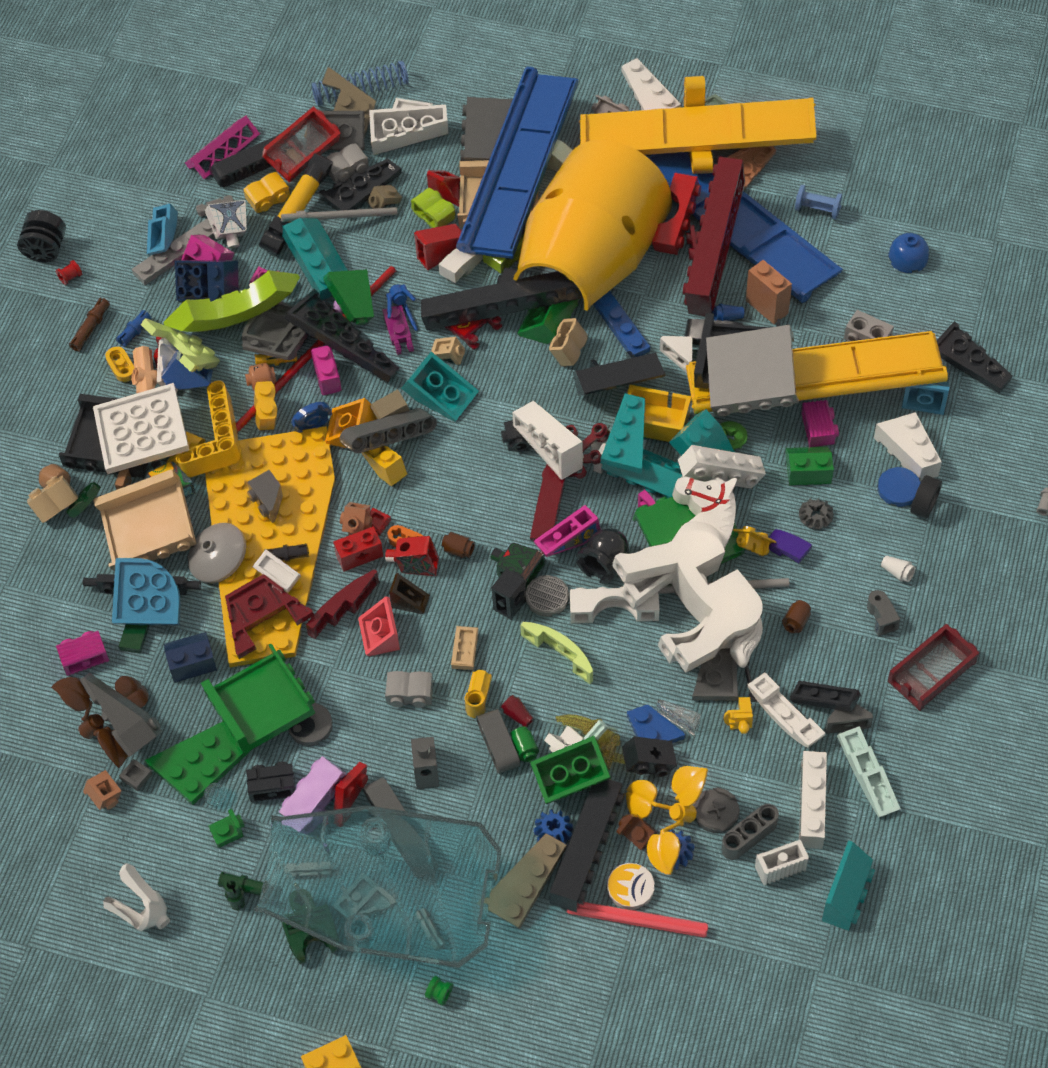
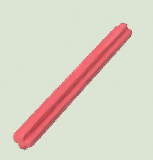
(642, 919)

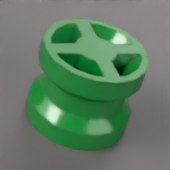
(439, 990)

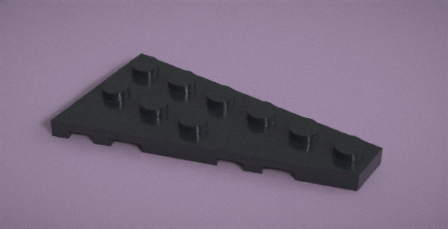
(337, 332)

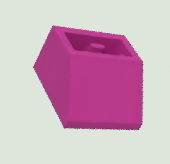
(203, 248)

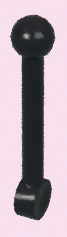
(752, 698)

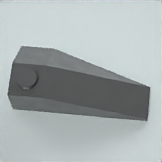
(131, 723)

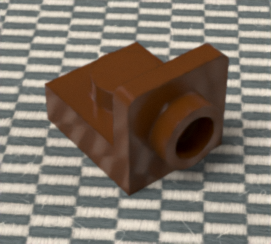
(636, 830)

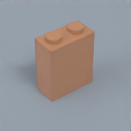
(768, 291)

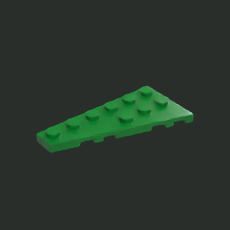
(197, 761)

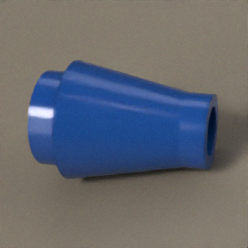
(728, 312)

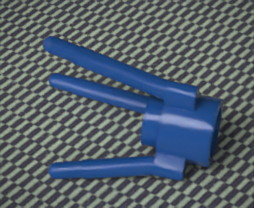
(399, 294)

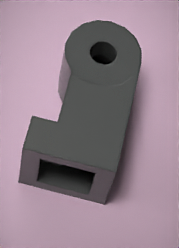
(883, 611)

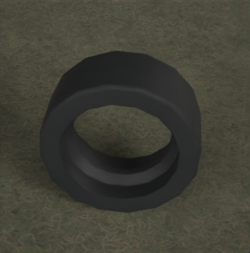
(926, 496)

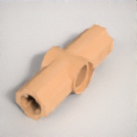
(143, 373)

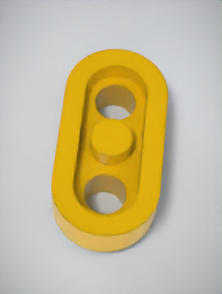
(121, 365)

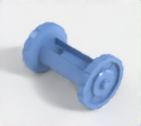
(818, 201)

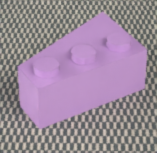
(314, 790)

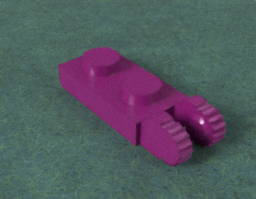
(398, 329)

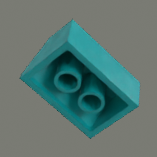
(848, 887)

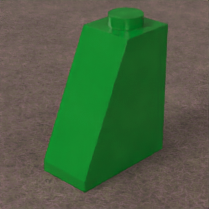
(352, 294)

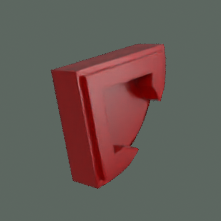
(379, 520)

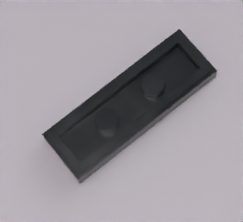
(825, 696)

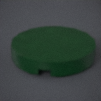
(84, 499)

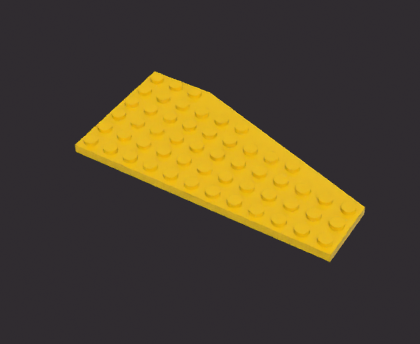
(307, 480)

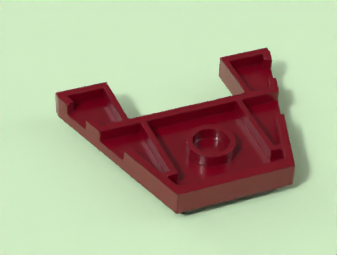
(257, 603)

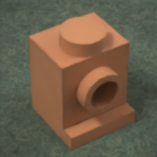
(102, 790)

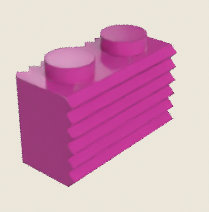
(326, 370)
(819, 423)
(82, 652)

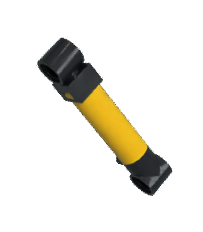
(316, 171)

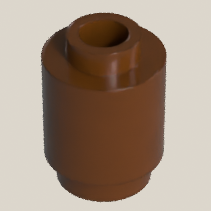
(458, 545)
(796, 616)

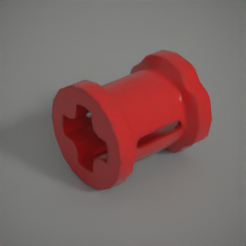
(69, 272)

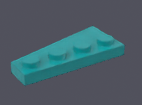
(625, 440)

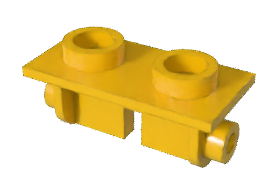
(753, 541)

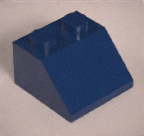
(189, 657)

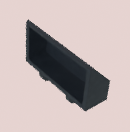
(617, 373)

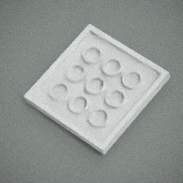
(140, 428)

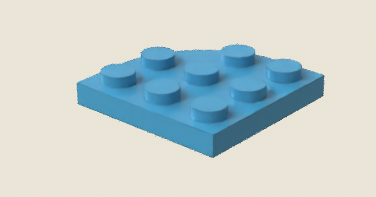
(144, 594)

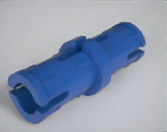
(133, 328)

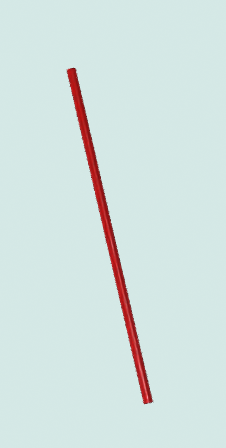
(308, 355)

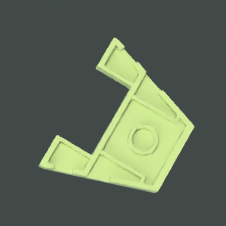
(194, 353)

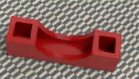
(670, 235)

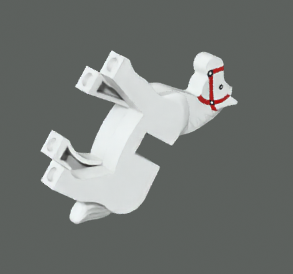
(726, 608)

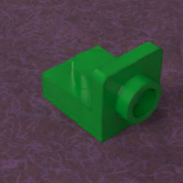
(227, 829)

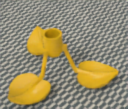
(640, 797)

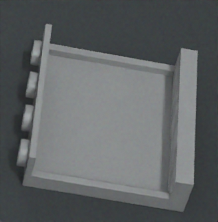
(751, 370)

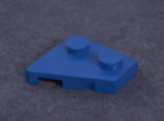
(651, 724)

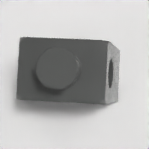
(425, 758)

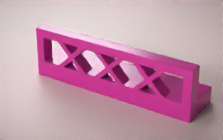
(218, 141)

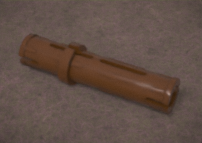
(93, 318)

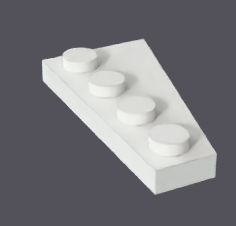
(647, 88)

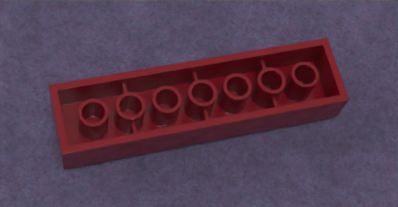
(714, 237)

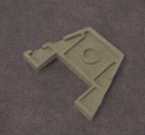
(350, 96)

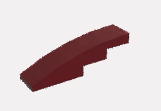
(548, 503)
(347, 599)

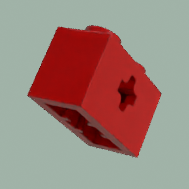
(358, 549)

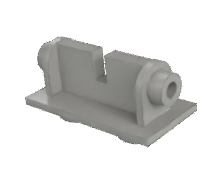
(606, 105)

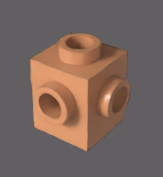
(355, 518)

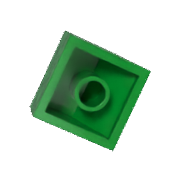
(809, 465)

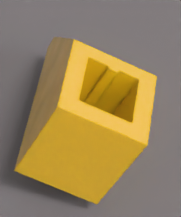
(386, 464)

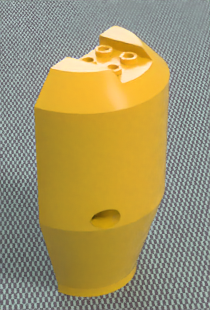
(597, 217)

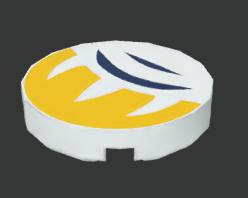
(630, 886)

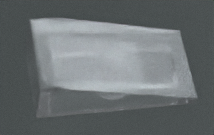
(681, 717)

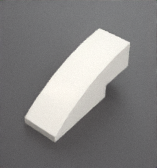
(458, 264)

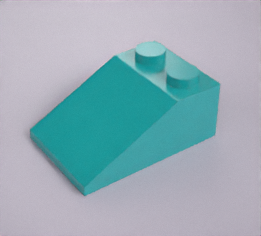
(440, 387)
(701, 431)

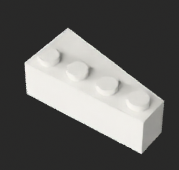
(406, 126)
(549, 439)

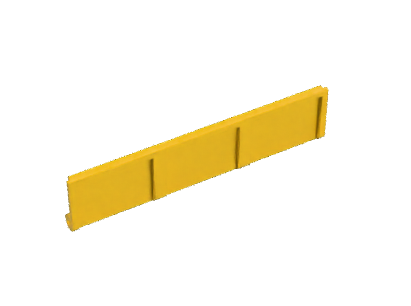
(705, 126)
(855, 367)

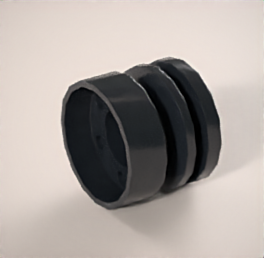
(41, 236)

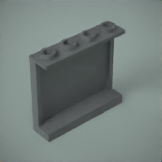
(482, 126)

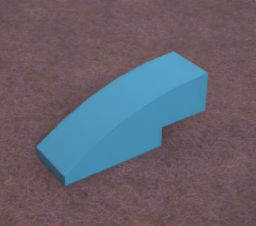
(161, 229)

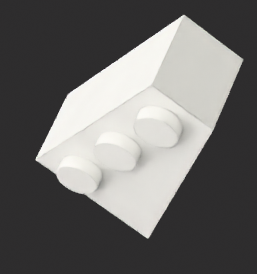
(909, 444)

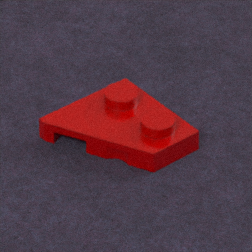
(350, 787)

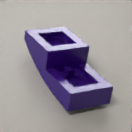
(789, 545)

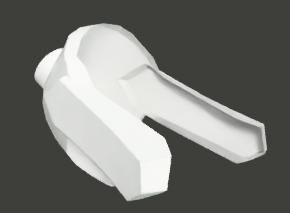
(155, 907)

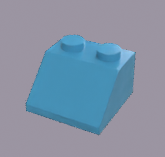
(926, 397)

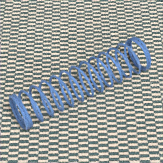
(400, 65)

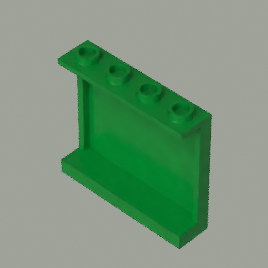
(664, 519)
(260, 701)

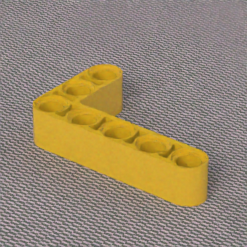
(695, 96)
(225, 447)

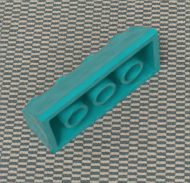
(313, 252)
(657, 475)

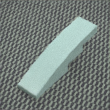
(868, 772)

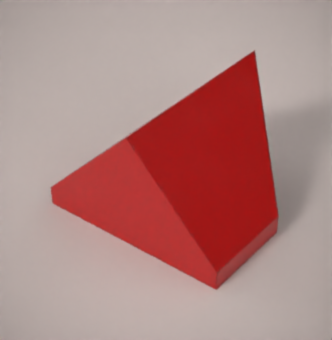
(446, 184)

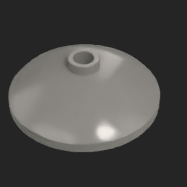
(217, 553)

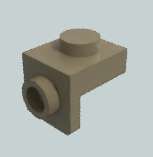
(383, 195)

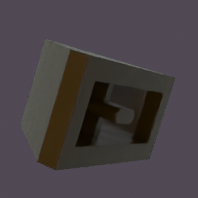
(407, 596)

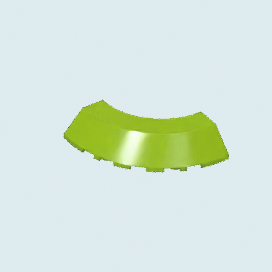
(235, 306)

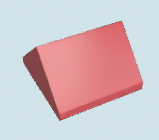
(379, 629)

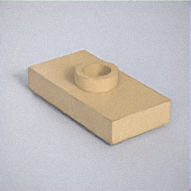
(464, 648)

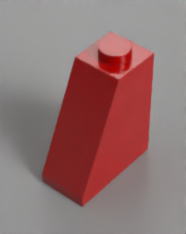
(435, 244)

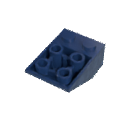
(205, 279)

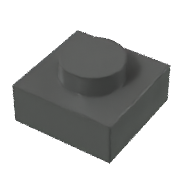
(135, 775)

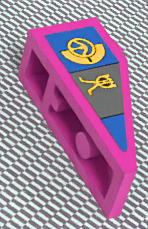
(569, 533)

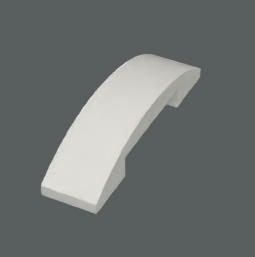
(783, 712)

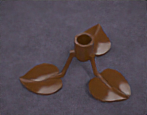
(77, 698)

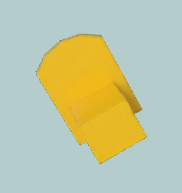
(741, 718)

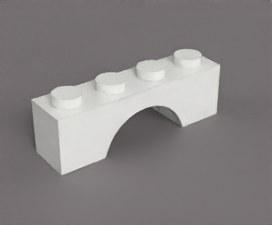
(587, 603)

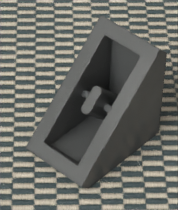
(843, 721)

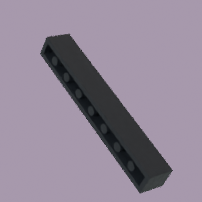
(498, 300)

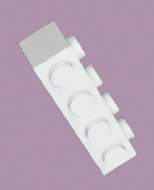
(710, 463)

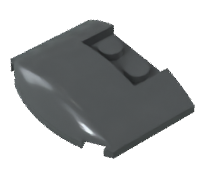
(273, 334)

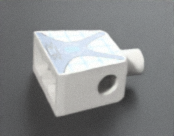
(228, 221)

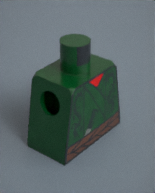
(519, 559)

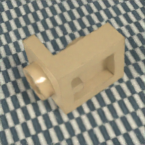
(449, 348)

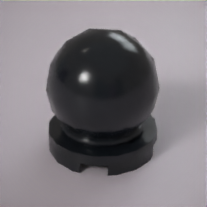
(600, 553)

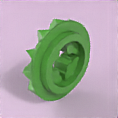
(740, 434)

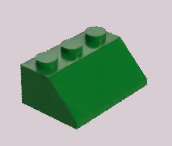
(542, 322)
(570, 769)

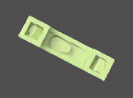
(539, 633)

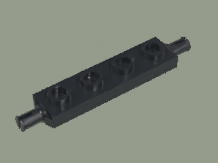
(105, 583)

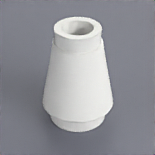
(899, 568)

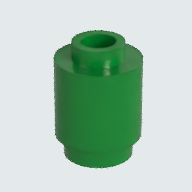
(524, 744)

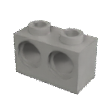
(866, 327)

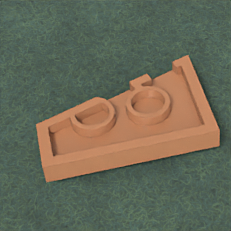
(754, 160)

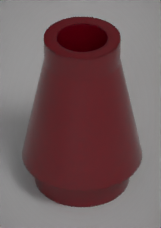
(516, 710)

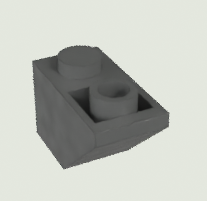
(267, 493)

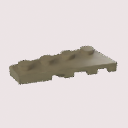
(524, 882)

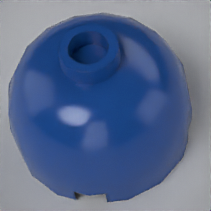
(909, 252)

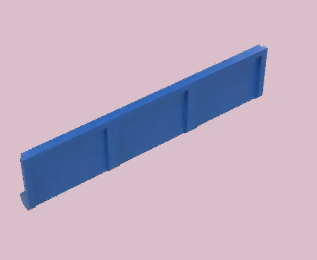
(517, 165)
(760, 234)

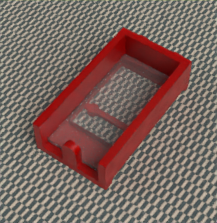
(297, 144)

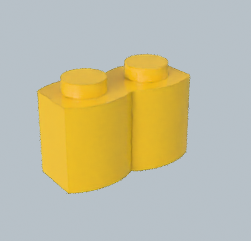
(266, 192)
(265, 405)

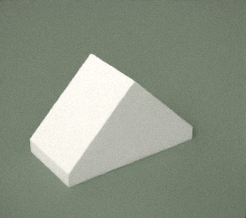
(677, 349)

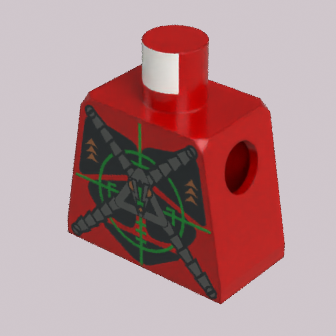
(414, 556)

